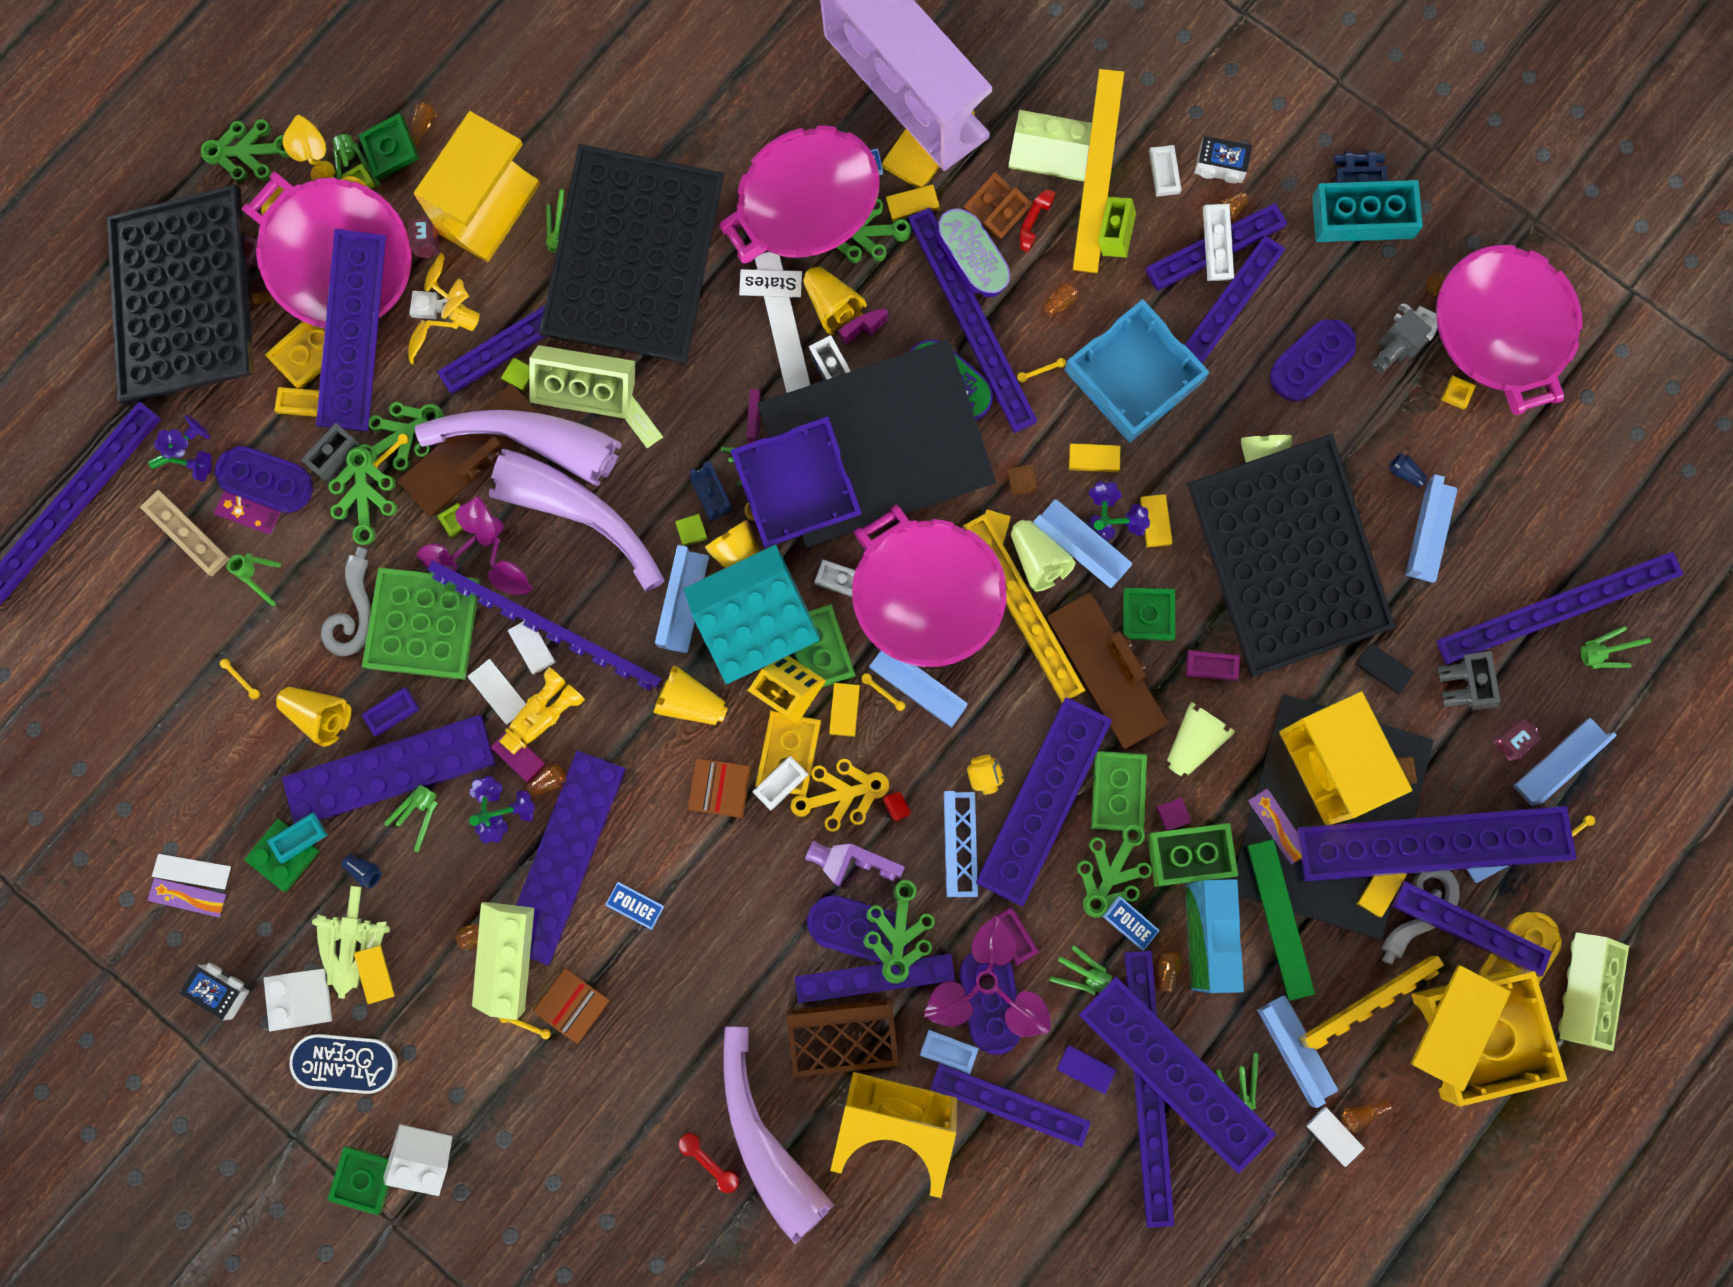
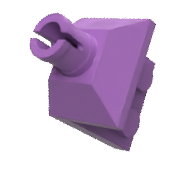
(838, 858)

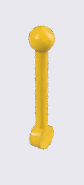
(1022, 377)
(402, 439)
(867, 679)
(253, 693)
(1587, 821)
(545, 1033)

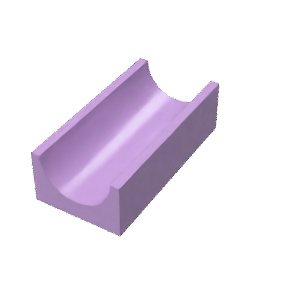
(911, 72)

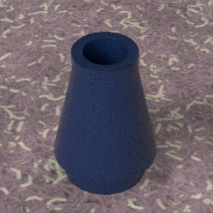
(1406, 469)
(362, 871)

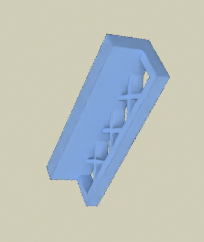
(950, 844)

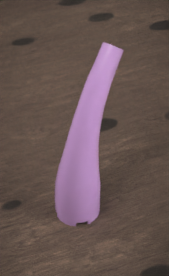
(562, 441)
(545, 489)
(782, 1184)

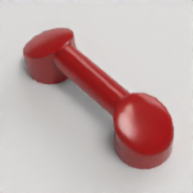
(1042, 201)
(690, 1146)

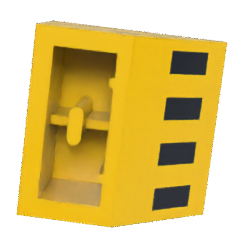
(787, 687)

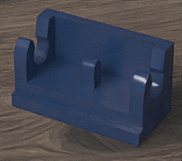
(710, 492)

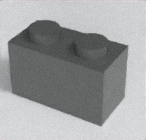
(330, 453)

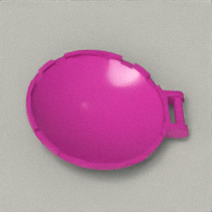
(804, 194)
(299, 236)
(1510, 322)
(927, 590)

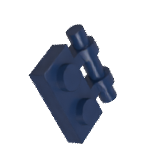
(1370, 173)

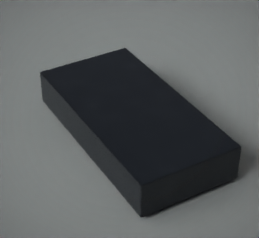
(1385, 668)

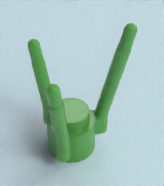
(345, 151)
(553, 235)
(244, 569)
(1595, 654)
(421, 799)
(1097, 979)
(1249, 1099)

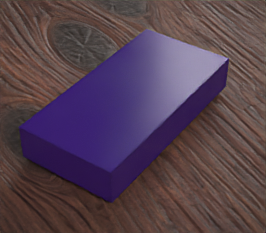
(390, 711)
(1086, 1069)

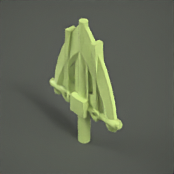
(343, 971)

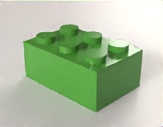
(1192, 855)

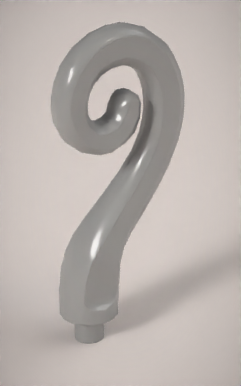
(354, 577)
(1401, 936)

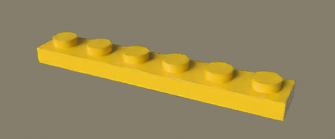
(1380, 997)

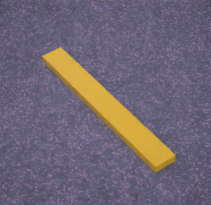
(1098, 170)
(1030, 617)

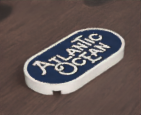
(343, 1063)

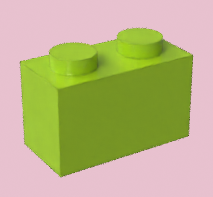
(1117, 227)

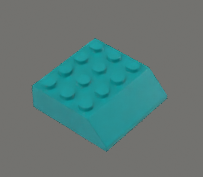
(751, 614)

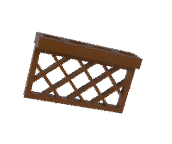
(844, 1015)

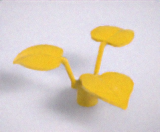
(305, 142)
(458, 313)

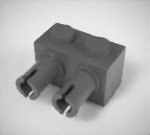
(1402, 340)
(1481, 682)

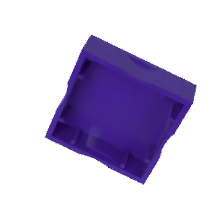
(795, 482)

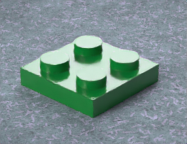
(389, 146)
(1149, 614)
(265, 862)
(360, 1181)

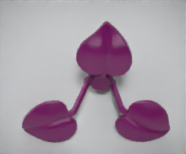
(476, 519)
(997, 946)

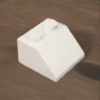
(297, 999)
(418, 1160)

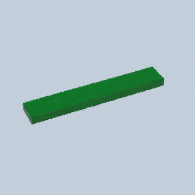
(1280, 919)

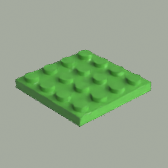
(419, 626)

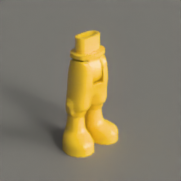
(535, 716)

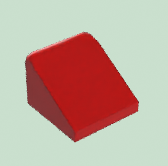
(896, 806)

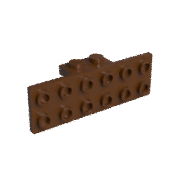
(460, 458)
(1108, 669)

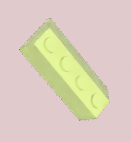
(1050, 145)
(581, 381)
(502, 960)
(1593, 991)

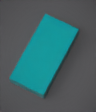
(297, 838)

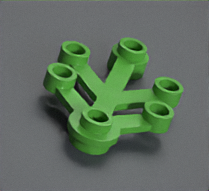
(243, 150)
(877, 230)
(421, 416)
(361, 492)
(1111, 874)
(898, 936)

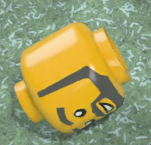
(985, 774)

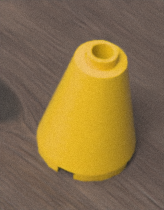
(832, 299)
(734, 545)
(689, 700)
(315, 713)

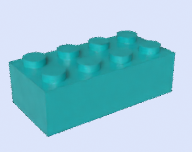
(1367, 211)

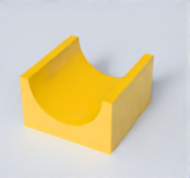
(476, 187)
(1345, 760)
(1520, 1048)
(902, 1114)

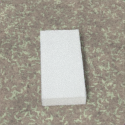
(1165, 170)
(531, 648)
(780, 783)
(1335, 1136)

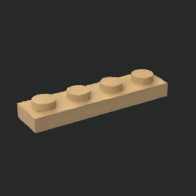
(185, 533)

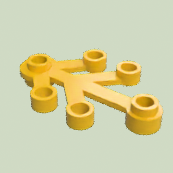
(844, 794)

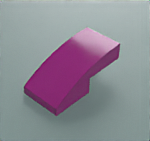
(868, 322)

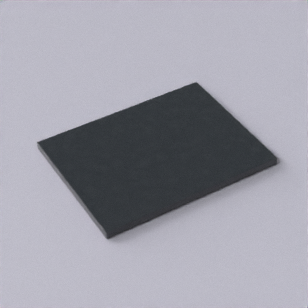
(632, 254)
(180, 295)
(899, 433)
(1291, 555)
(1333, 899)

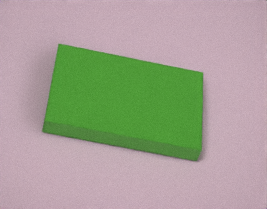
(828, 655)
(1118, 790)

